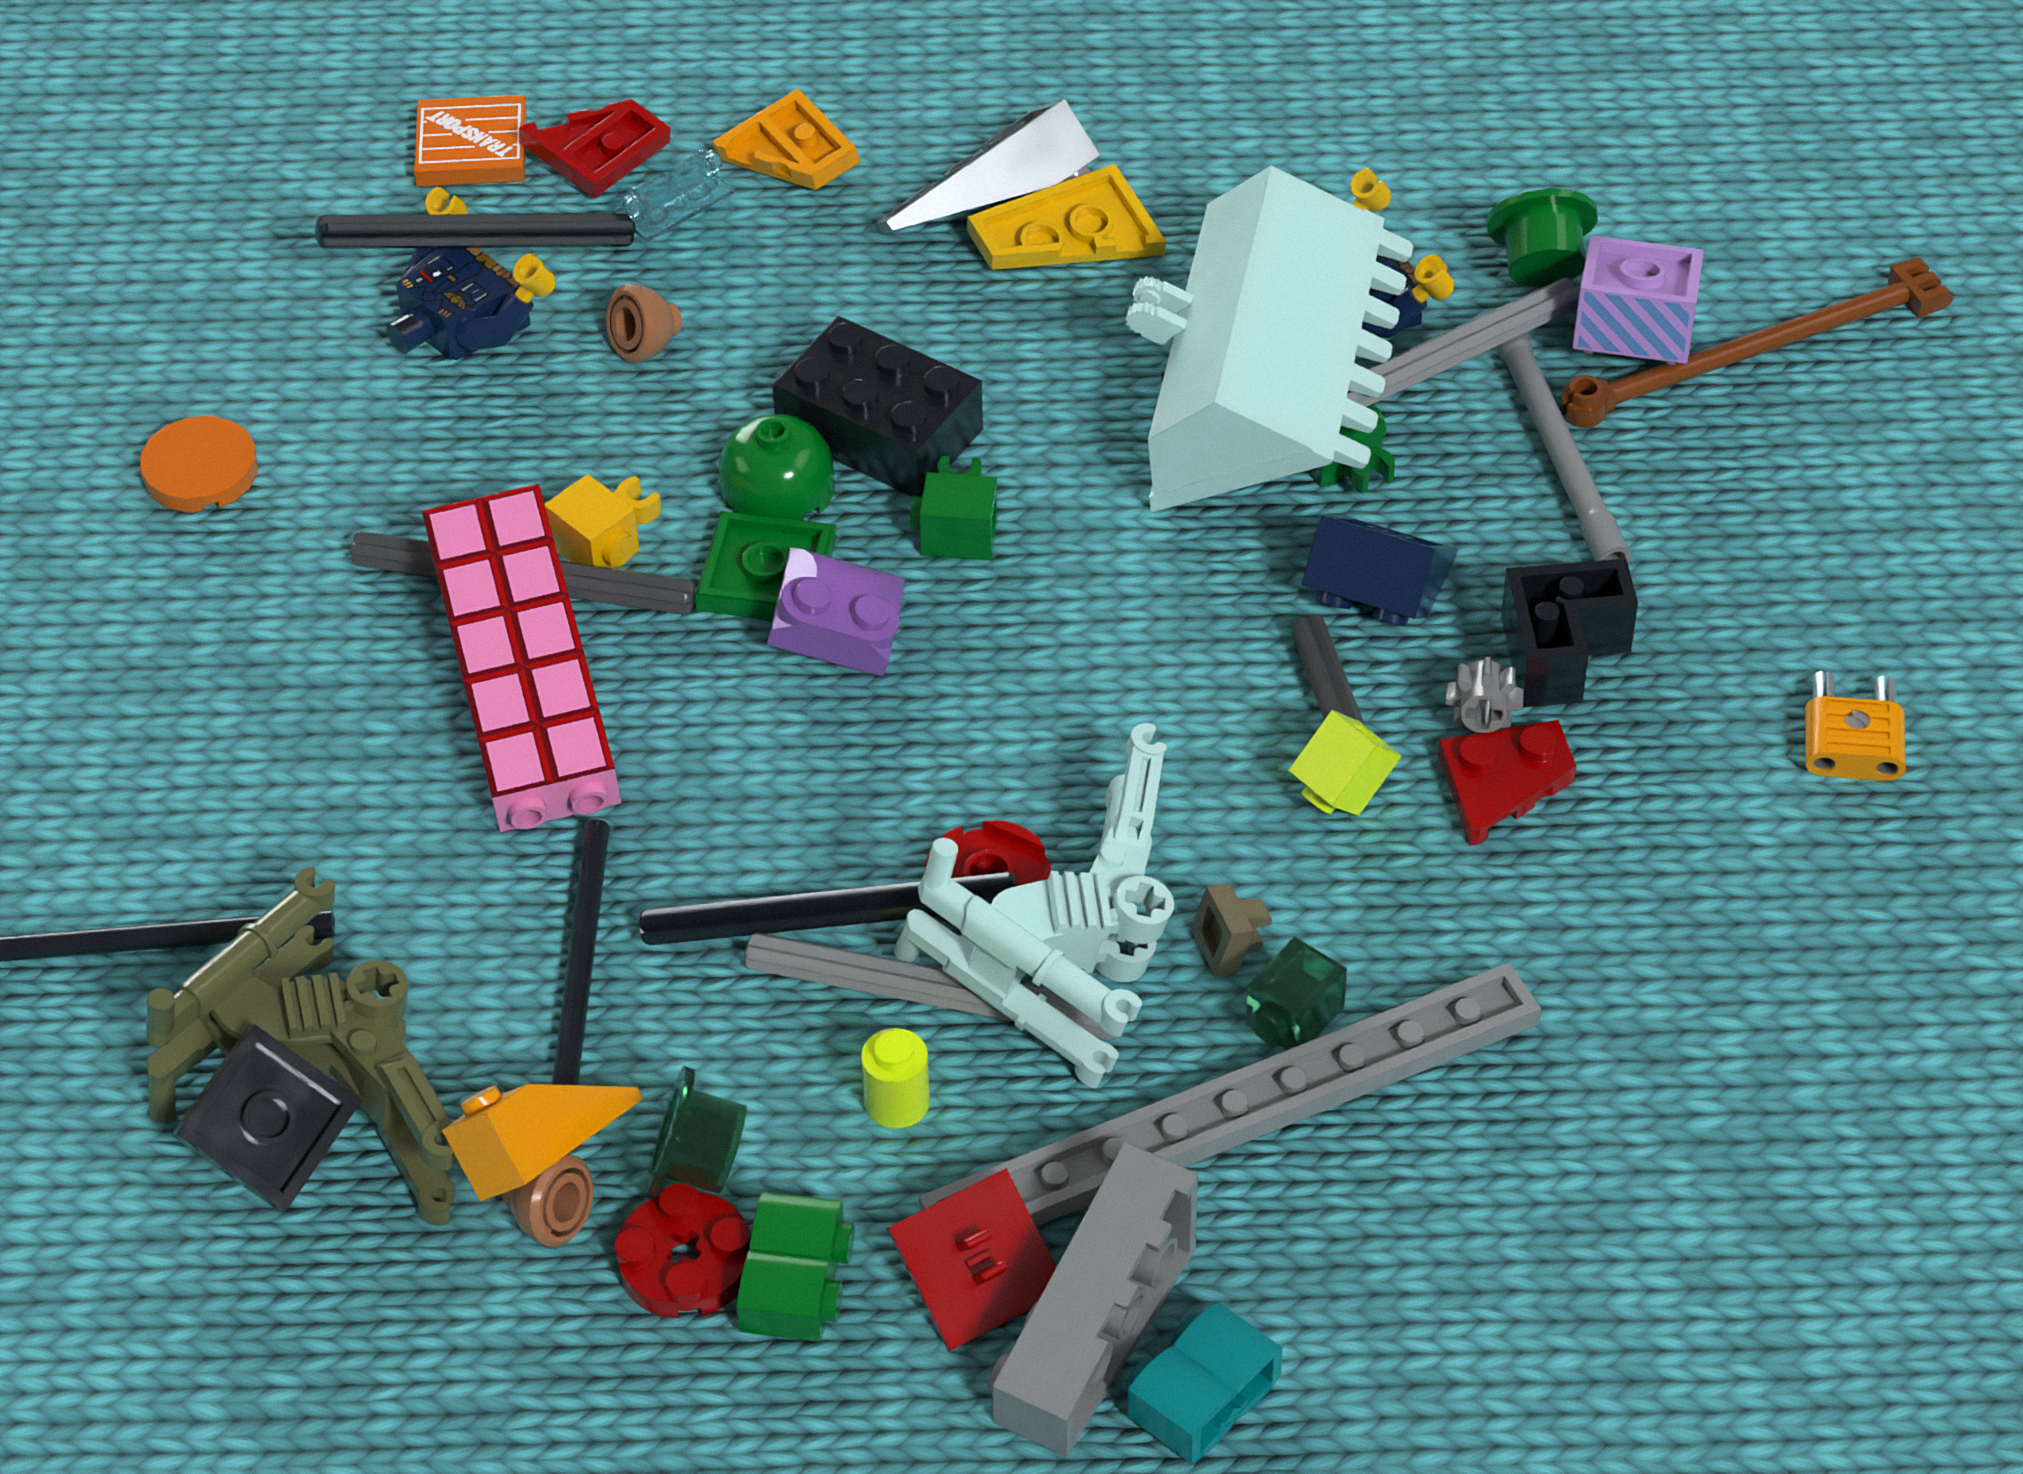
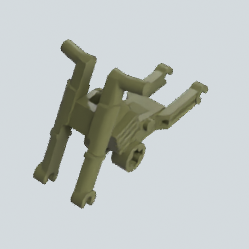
(318, 1019)

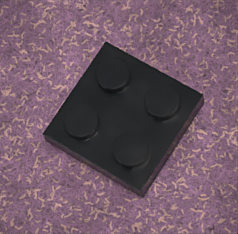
(266, 1118)

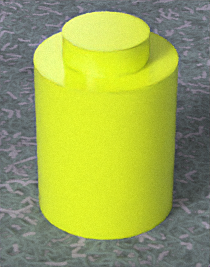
(895, 1078)

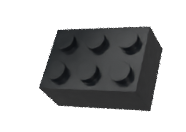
(881, 404)

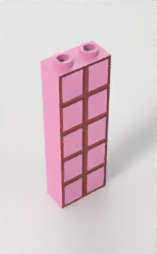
(521, 659)

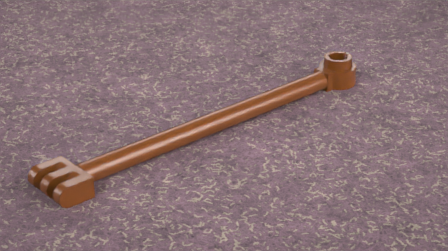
(1910, 283)

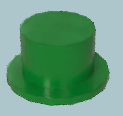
(1543, 234)

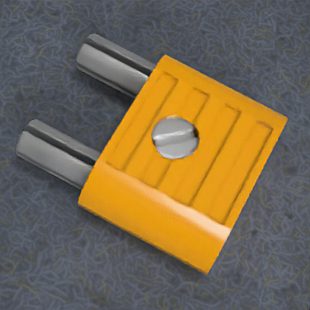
(1854, 734)

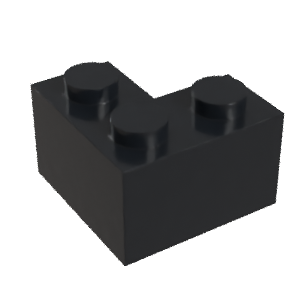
(1560, 618)

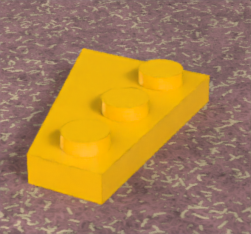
(1068, 223)

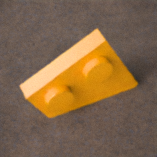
(789, 143)

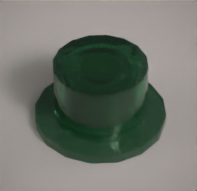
(695, 1138)

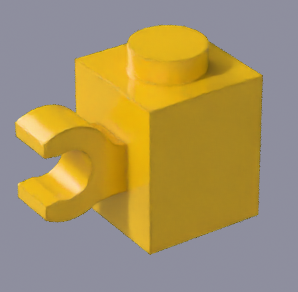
(598, 524)

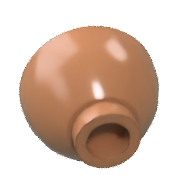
(640, 322)
(554, 1202)

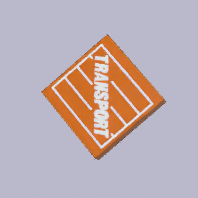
(470, 140)

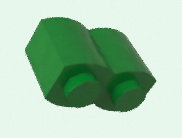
(793, 1265)

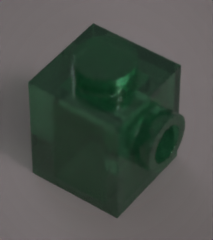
(1295, 995)

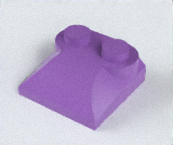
(837, 611)

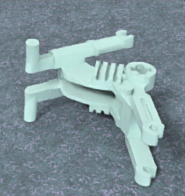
(1059, 926)

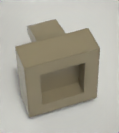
(1228, 927)

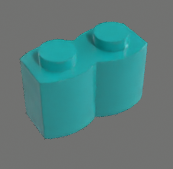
(1203, 1381)

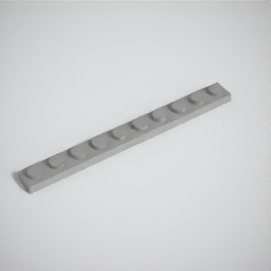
(1273, 1091)

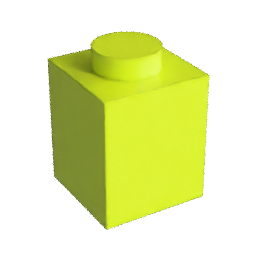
(1343, 765)

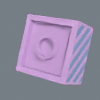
(1638, 299)

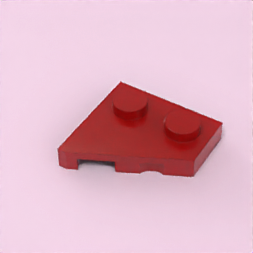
(599, 144)
(1504, 773)

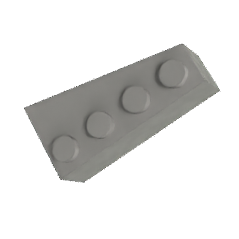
(1098, 1300)

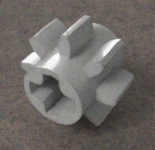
(1484, 696)

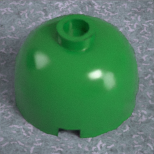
(776, 468)

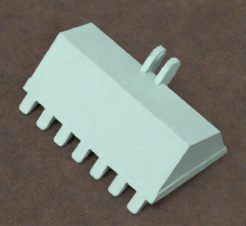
(1267, 339)

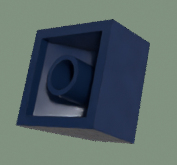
(1377, 568)

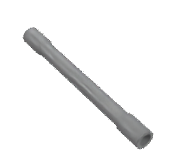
(1597, 523)

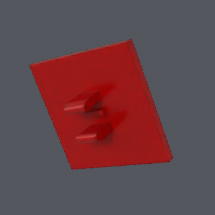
(975, 1258)

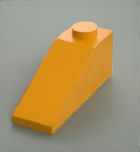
(523, 1132)

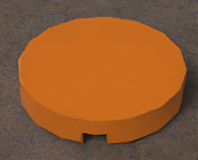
(198, 463)

